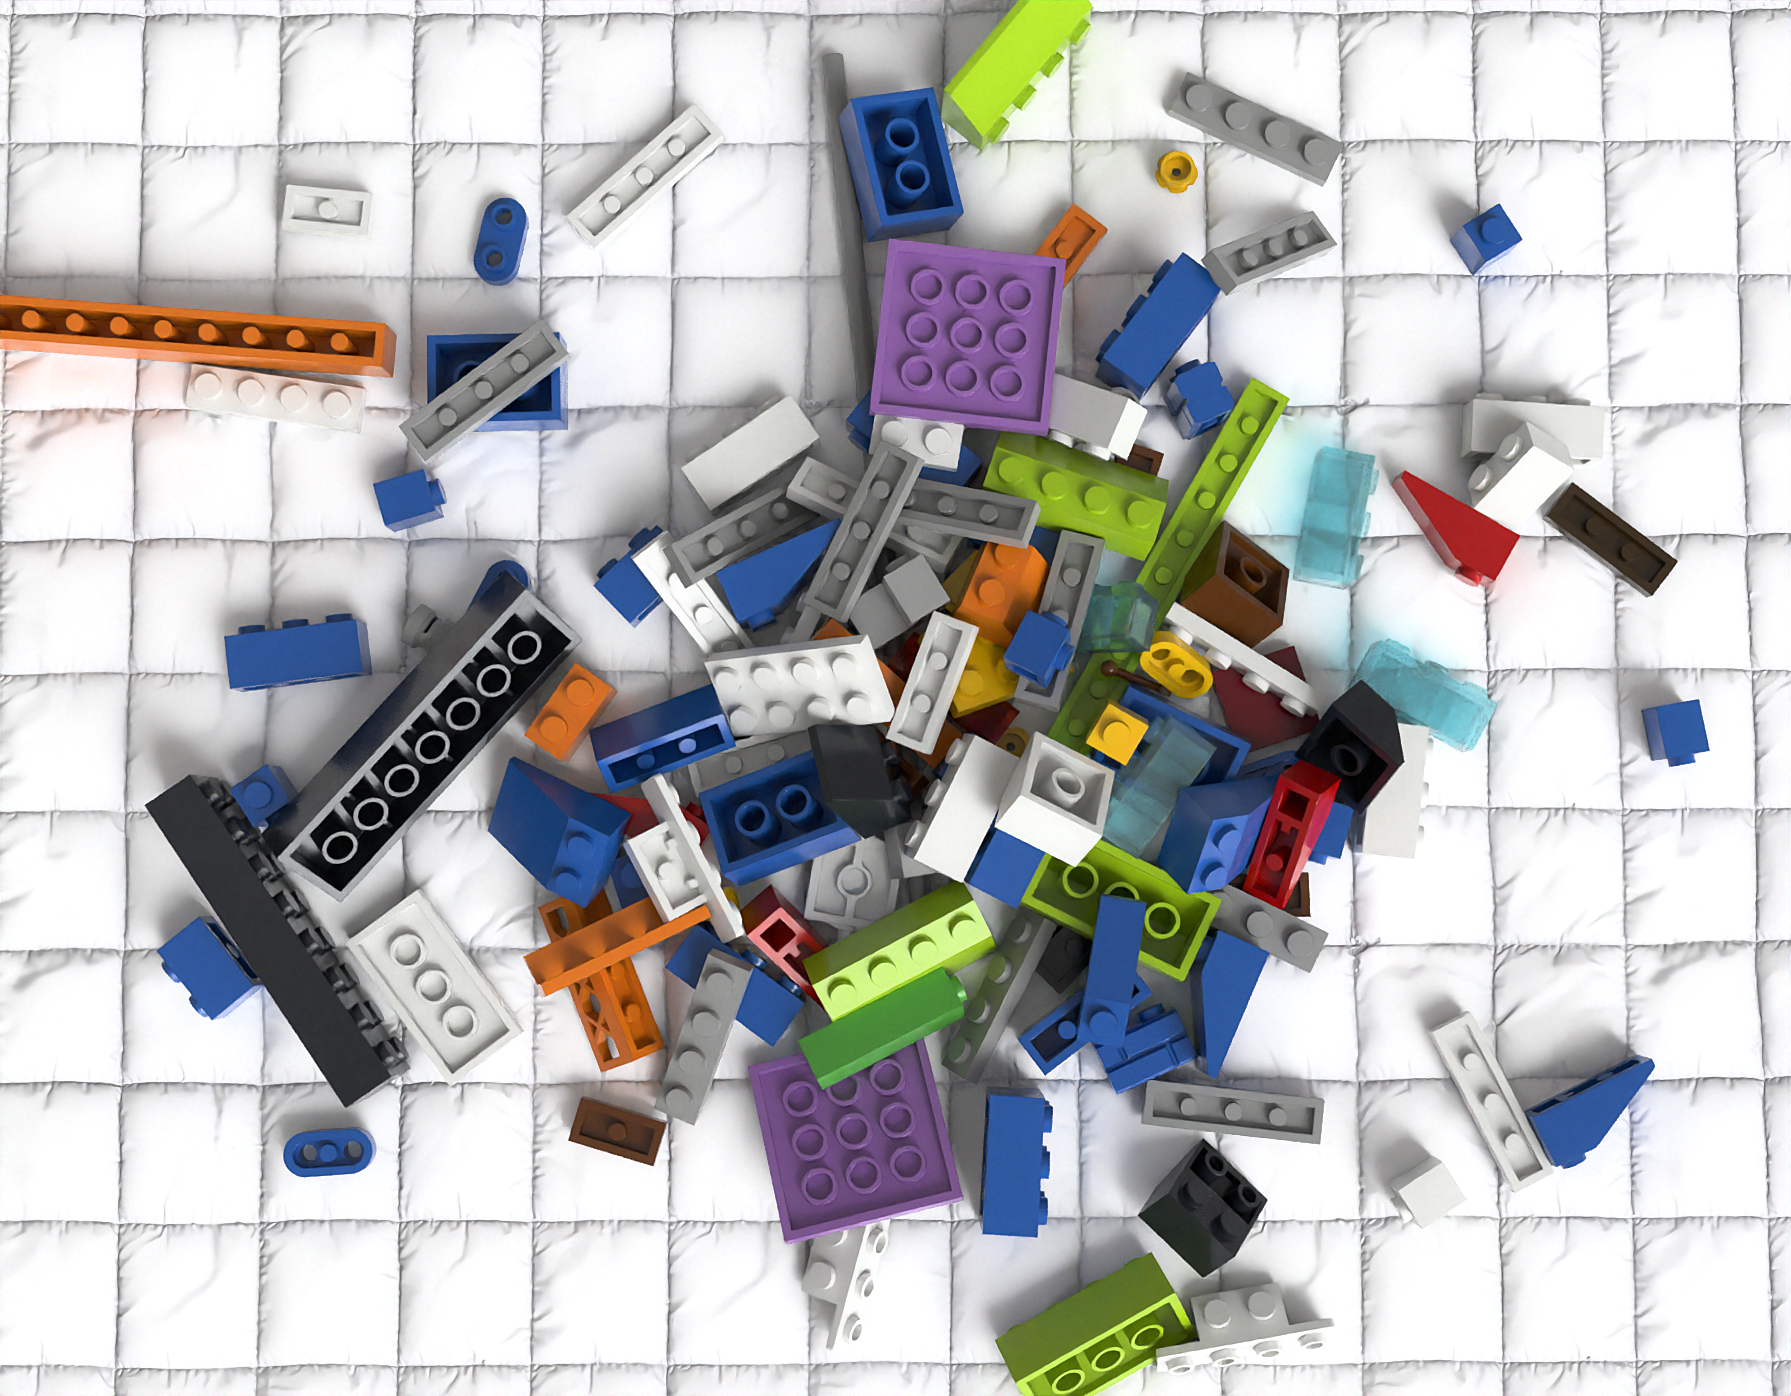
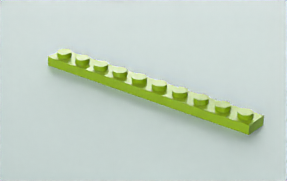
(1178, 548)

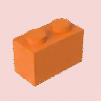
(571, 713)

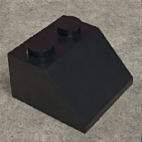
(1357, 743)
(861, 776)

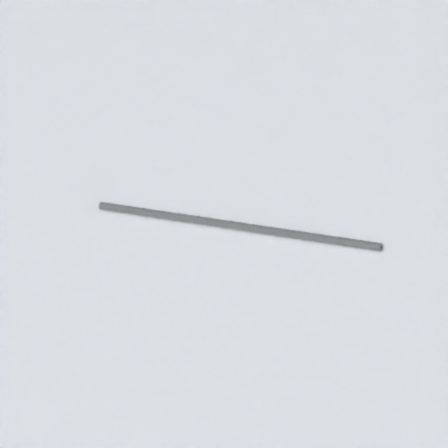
(859, 325)

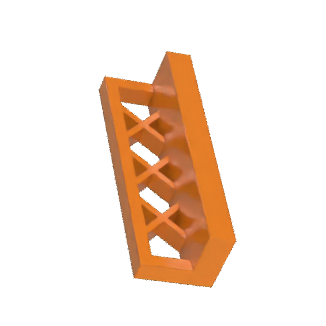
(604, 944)
(623, 1004)

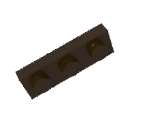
(1610, 540)

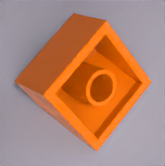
(1001, 590)

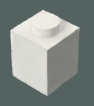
(1426, 1193)

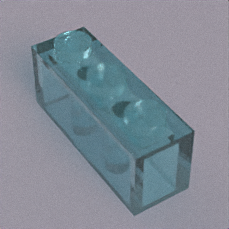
(1335, 518)
(1426, 694)
(1154, 781)

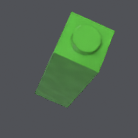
(884, 1027)

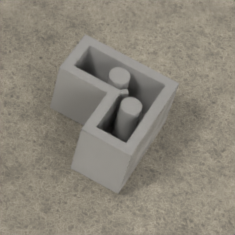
(899, 602)

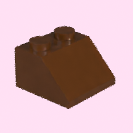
(1237, 586)

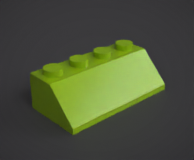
(1010, 65)
(1080, 492)
(1172, 921)
(905, 945)
(1097, 1333)

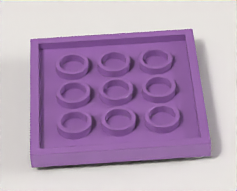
(968, 337)
(856, 1148)

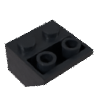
(1203, 1209)

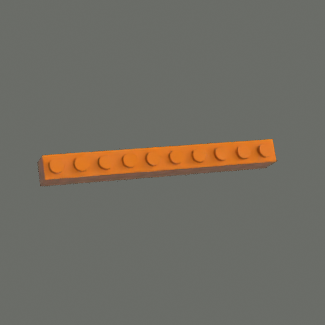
(197, 336)

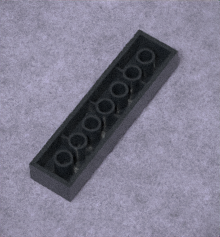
(421, 738)
(279, 937)

